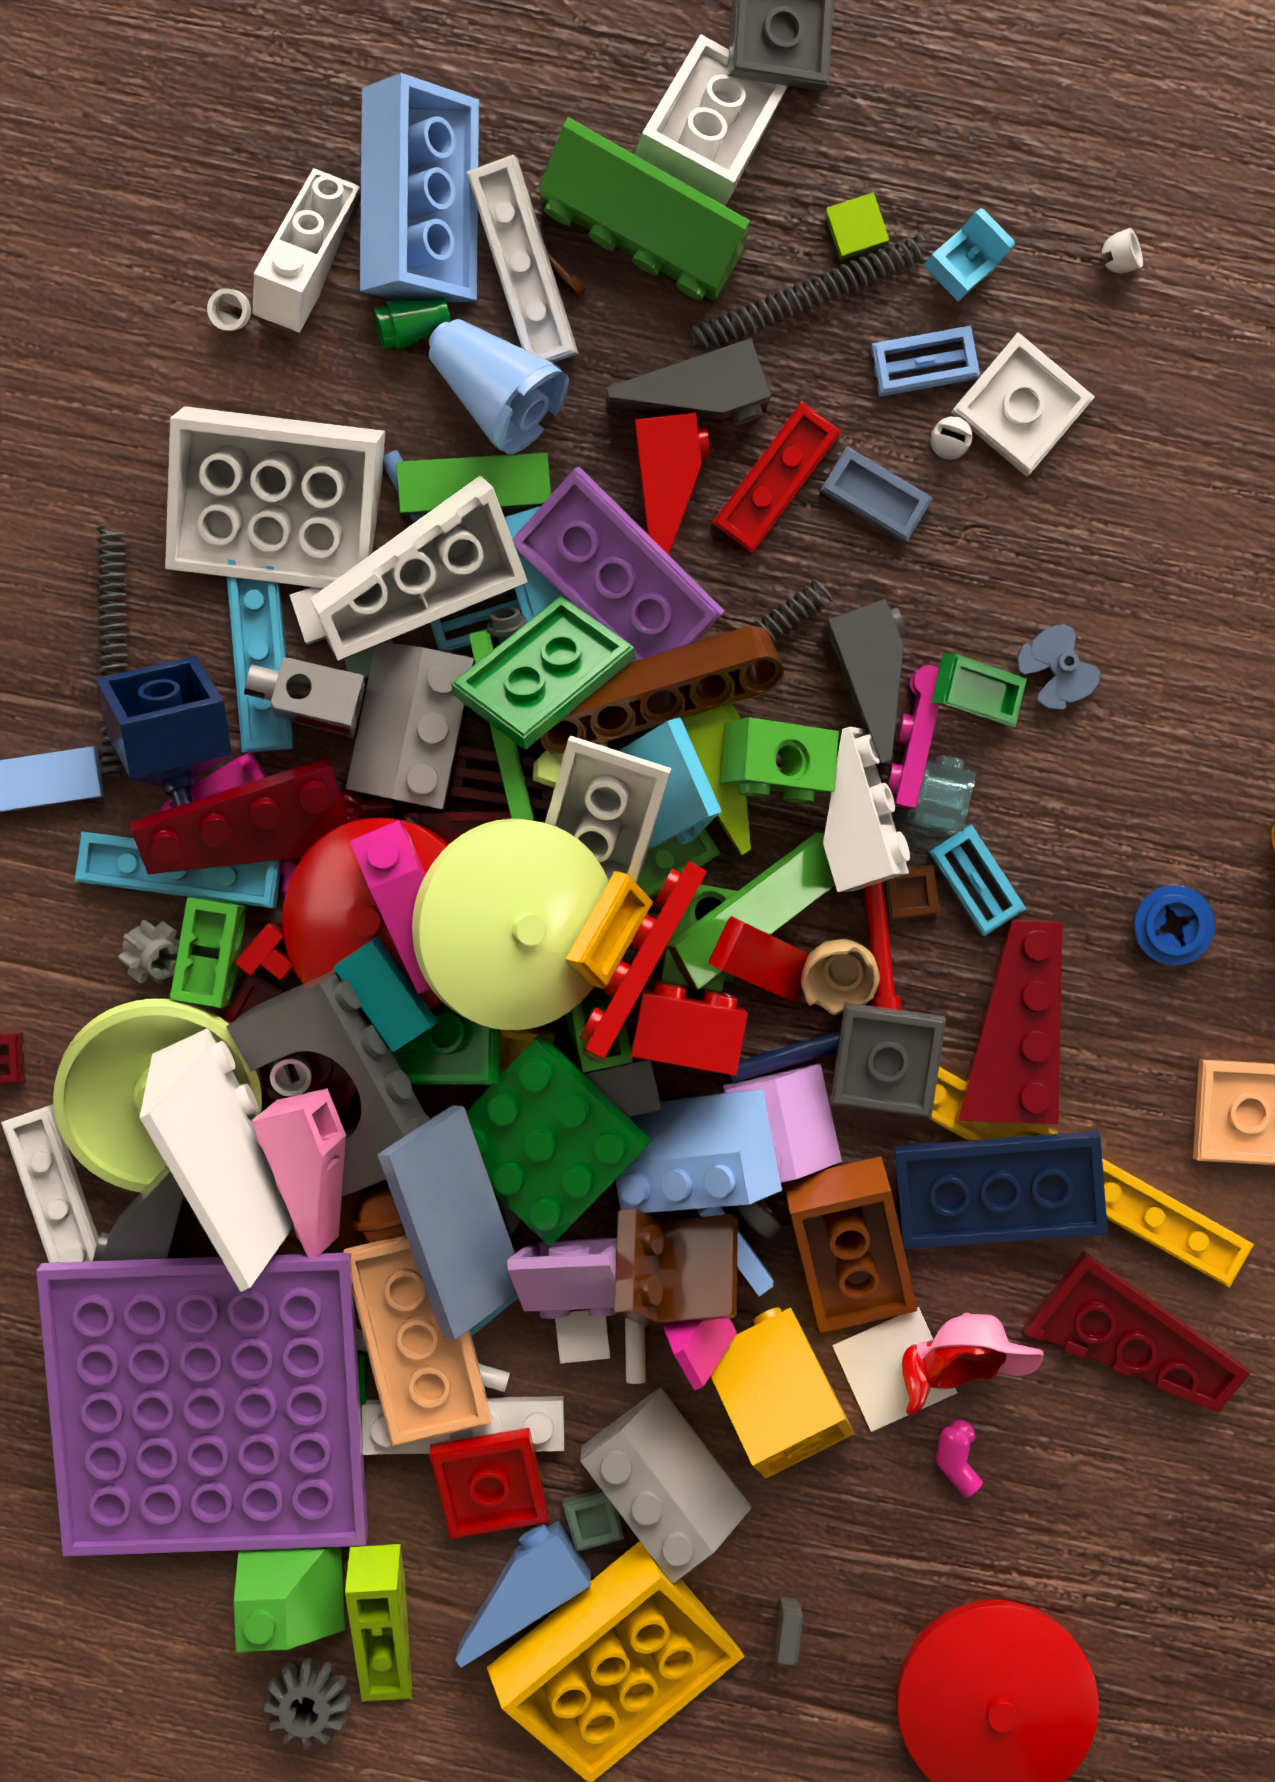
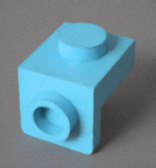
(970, 254)

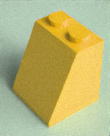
(778, 1394)

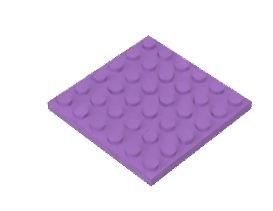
(203, 1406)

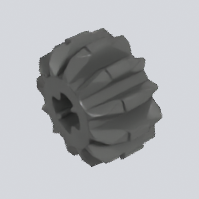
(302, 1722)

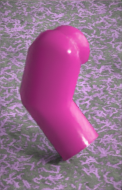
(953, 1455)

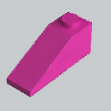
(394, 881)

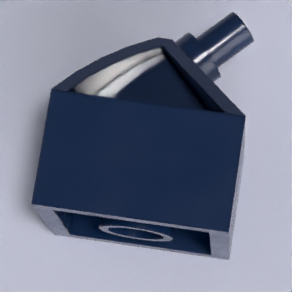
(165, 724)

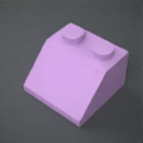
(798, 1119)
(566, 1276)

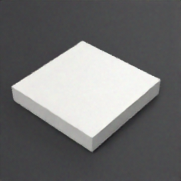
(1022, 404)

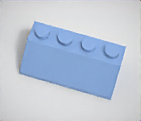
(416, 191)

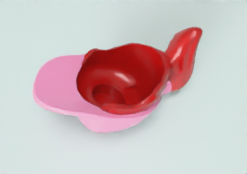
(963, 1351)

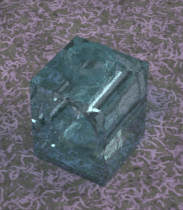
(944, 795)

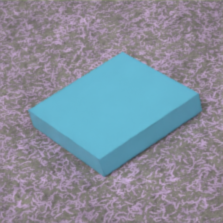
(688, 793)

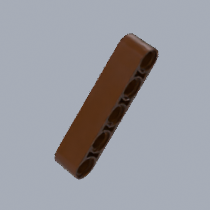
(673, 687)

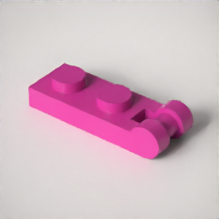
(916, 735)

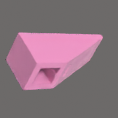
(307, 1159)

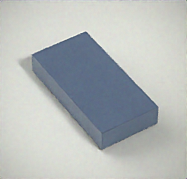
(876, 494)

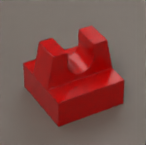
(267, 953)

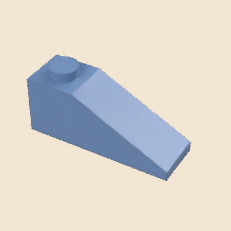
(533, 1582)

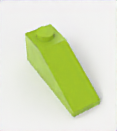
(706, 735)
(379, 1621)

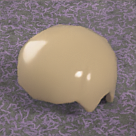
(839, 974)

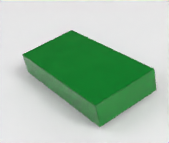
(978, 690)

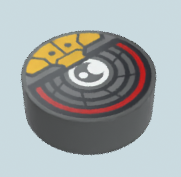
(762, 1218)

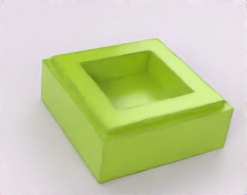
(856, 226)

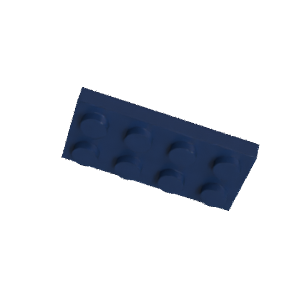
(1001, 1189)

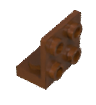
(676, 1268)

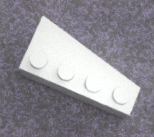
(424, 573)

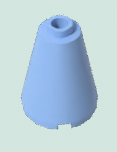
(498, 383)

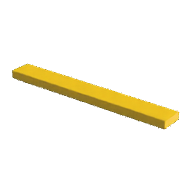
(1128, 1199)

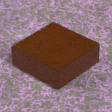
(912, 894)

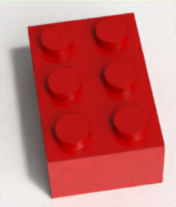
(689, 1028)

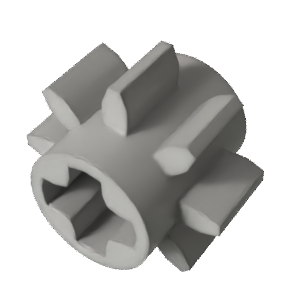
(150, 952)

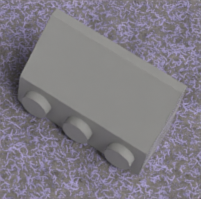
(409, 725)
(665, 1484)

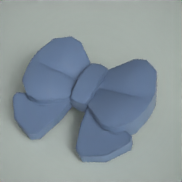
(1056, 650)

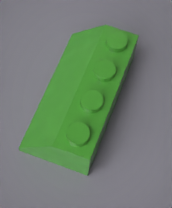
(642, 212)

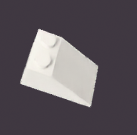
(708, 123)
(608, 803)

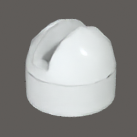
(1125, 252)
(226, 320)
(947, 446)
(281, 1077)

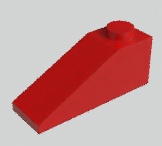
(669, 469)

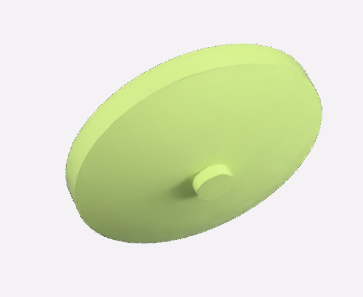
(502, 920)
(105, 1081)

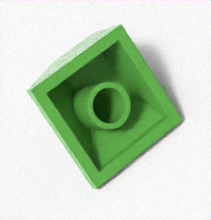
(288, 1597)

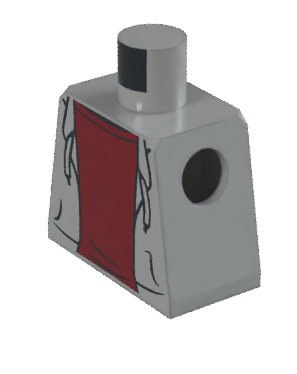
(331, 704)

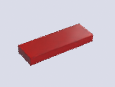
(776, 478)
(759, 959)

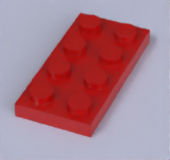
(649, 943)

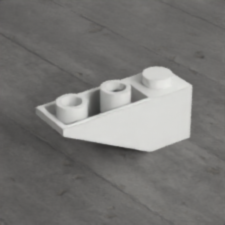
(303, 251)
(859, 824)

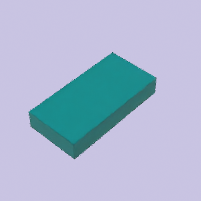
(386, 994)

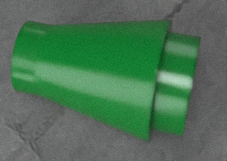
(408, 321)

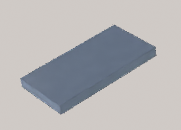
(451, 1220)

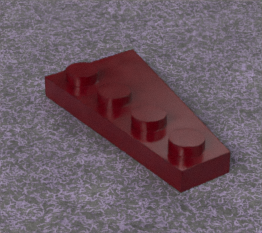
(246, 824)
(1019, 1038)
(1115, 1323)

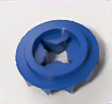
(1195, 933)

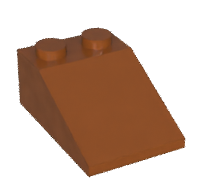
(850, 1244)

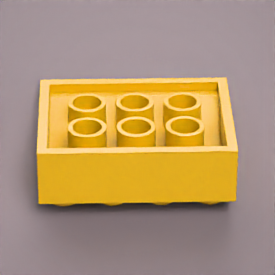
(612, 1664)

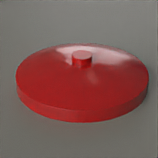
(331, 906)
(996, 1696)

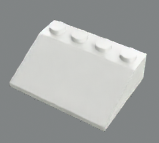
(270, 496)
(211, 1148)

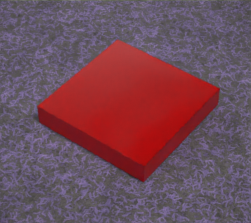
(489, 1483)

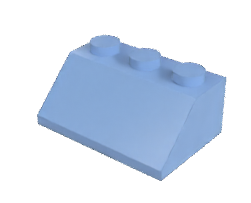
(702, 1155)

